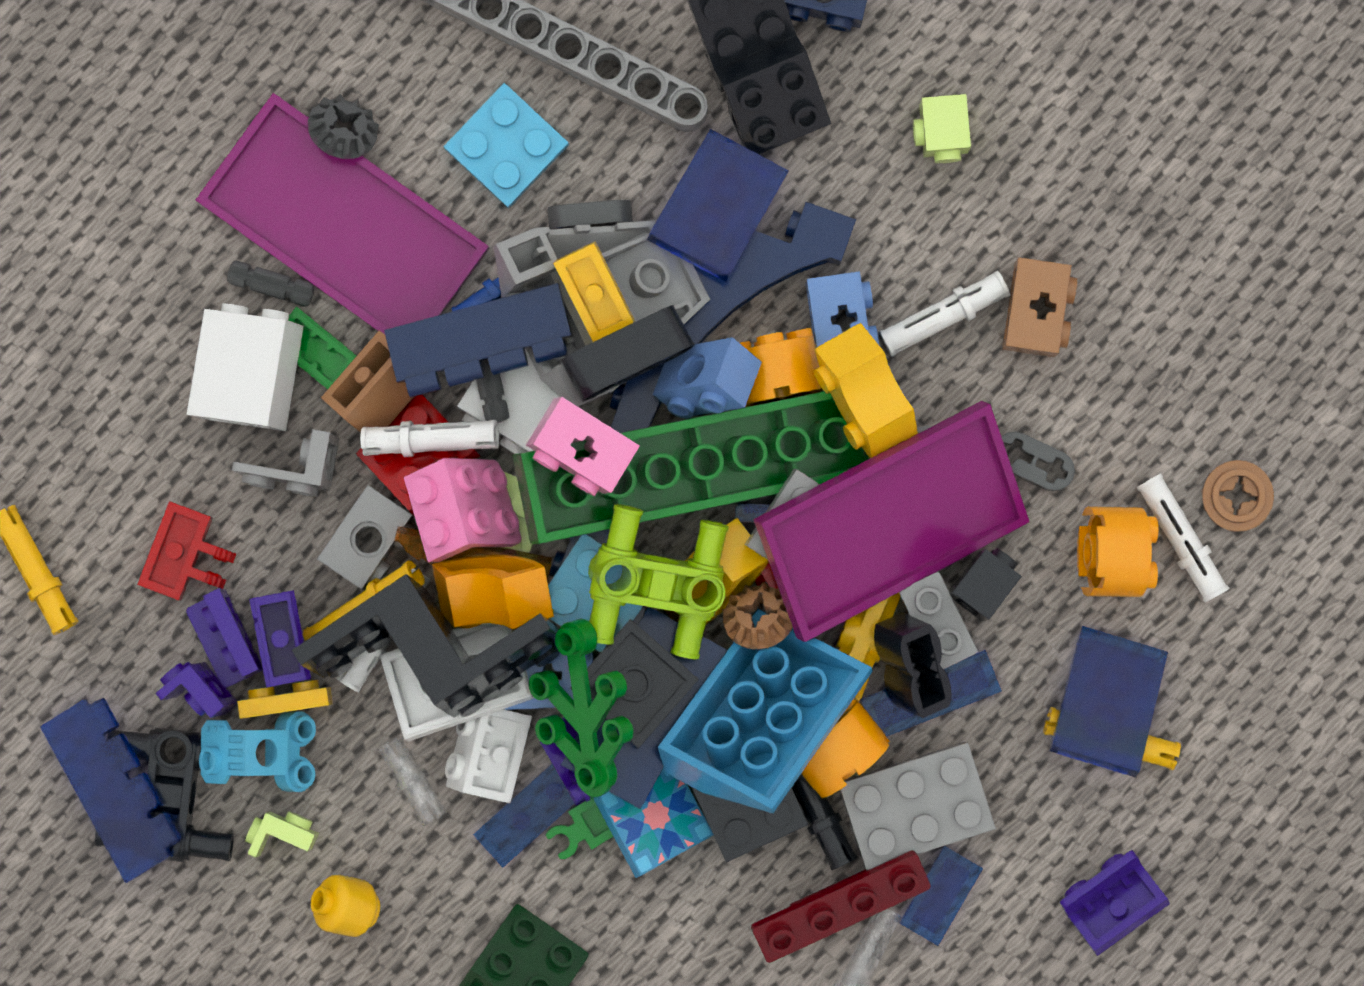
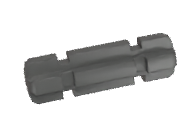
(270, 283)
(491, 392)

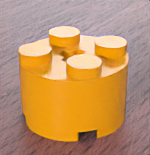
(785, 366)
(1117, 551)
(849, 748)

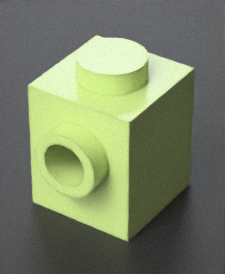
(943, 128)

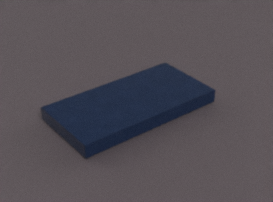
(641, 766)

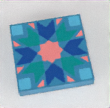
(660, 829)

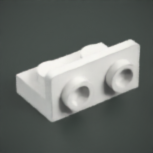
(488, 755)

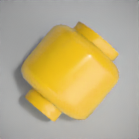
(345, 905)

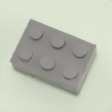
(916, 805)

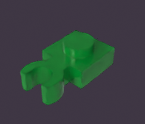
(587, 825)

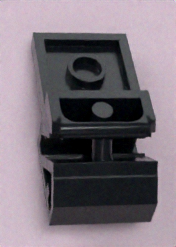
(761, 70)

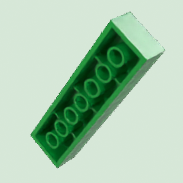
(694, 466)

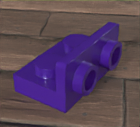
(224, 638)
(203, 687)

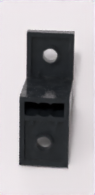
(429, 647)

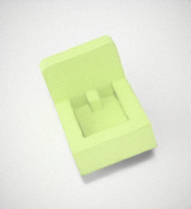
(291, 829)

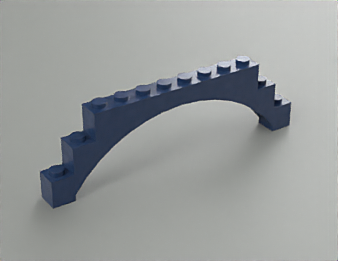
(817, 239)

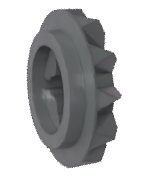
(341, 141)

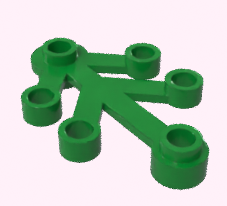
(593, 764)

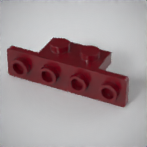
(840, 906)

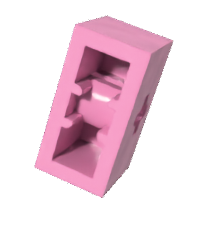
(608, 449)

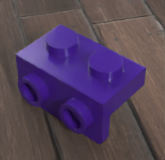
(1113, 901)

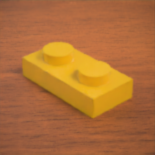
(594, 291)
(265, 702)

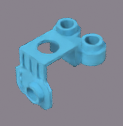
(234, 752)

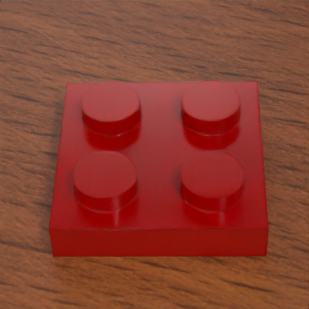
(394, 467)

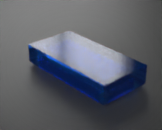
(935, 909)

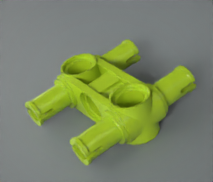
(657, 581)

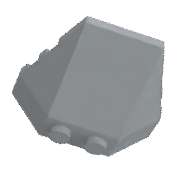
(643, 271)

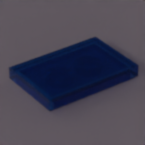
(718, 205)
(1108, 701)

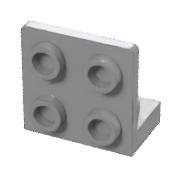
(317, 457)

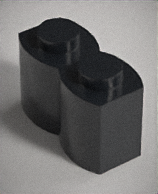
(912, 664)

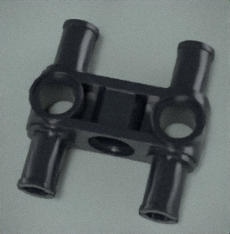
(177, 790)

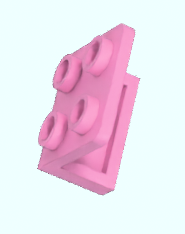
(462, 507)

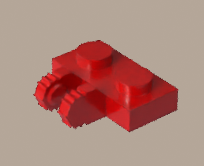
(176, 553)

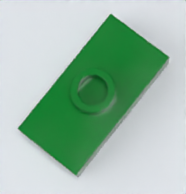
(320, 351)

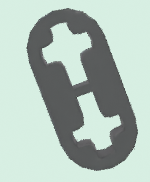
(593, 213)
(1044, 453)

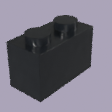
(985, 583)

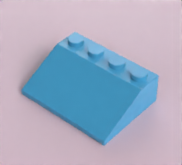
(761, 719)

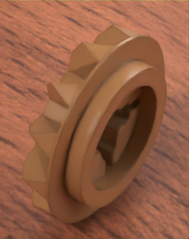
(1253, 482)
(770, 628)

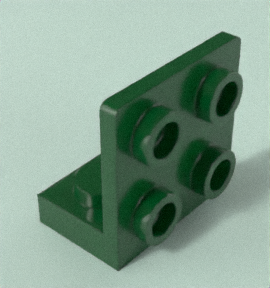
(526, 954)

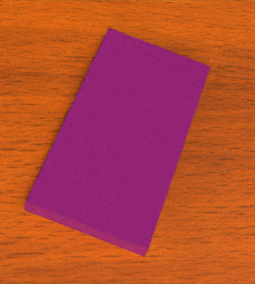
(340, 222)
(892, 521)

